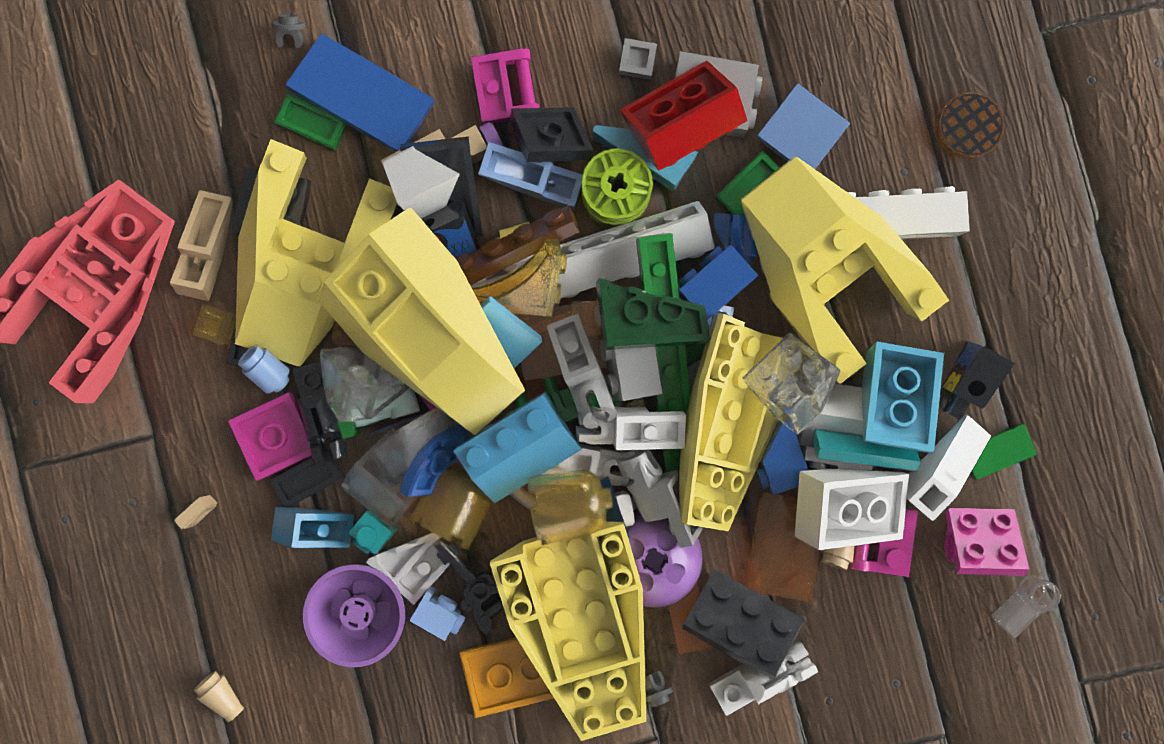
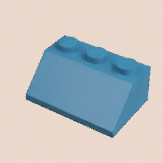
(517, 448)

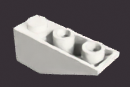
(946, 470)

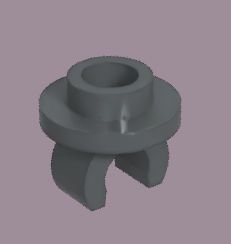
(289, 25)
(655, 689)

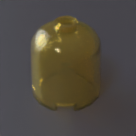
(568, 505)
(454, 507)

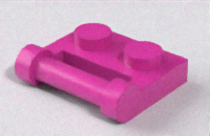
(493, 84)
(890, 556)

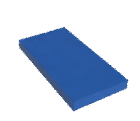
(360, 93)

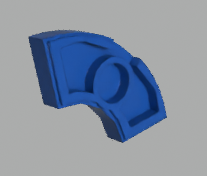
(432, 462)

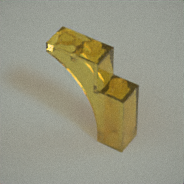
(532, 286)

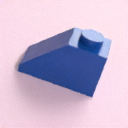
(781, 461)

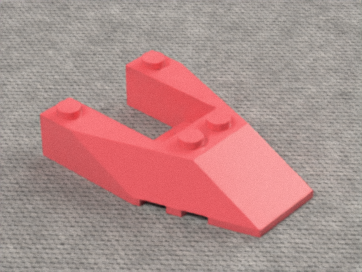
(98, 271)

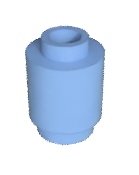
(264, 369)

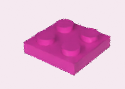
(272, 436)

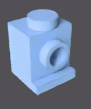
(438, 615)

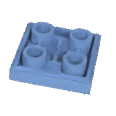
(803, 128)

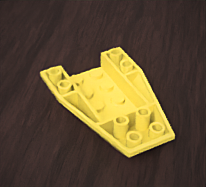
(421, 321)
(723, 425)
(580, 624)

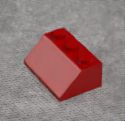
(684, 114)

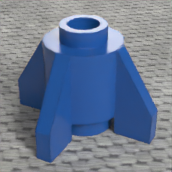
(736, 234)

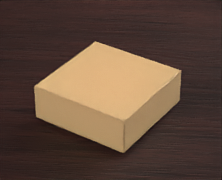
(196, 512)

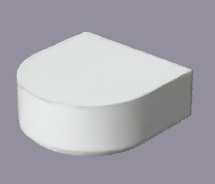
(625, 506)

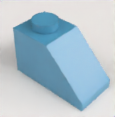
(311, 528)

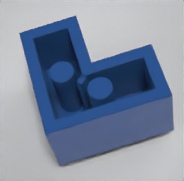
(718, 282)

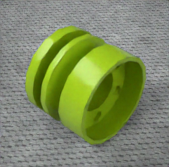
(626, 205)

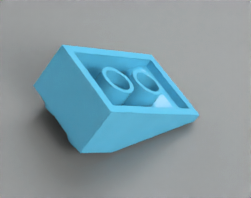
(901, 396)

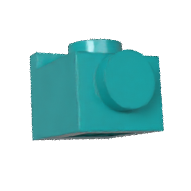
(371, 533)

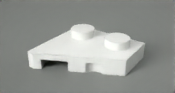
(411, 566)

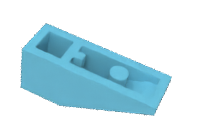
(623, 138)

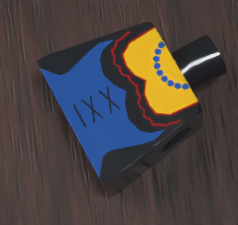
(453, 229)
(980, 368)

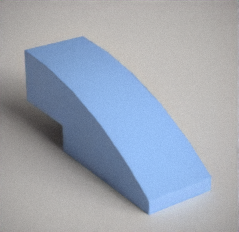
(531, 178)

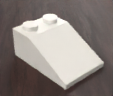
(850, 507)

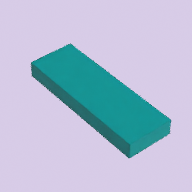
(852, 449)

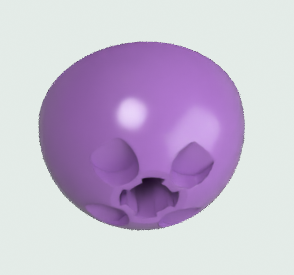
(677, 574)
(338, 624)

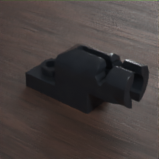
(318, 418)

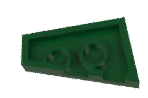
(647, 320)

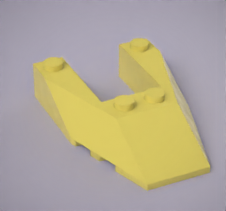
(816, 244)
(286, 264)

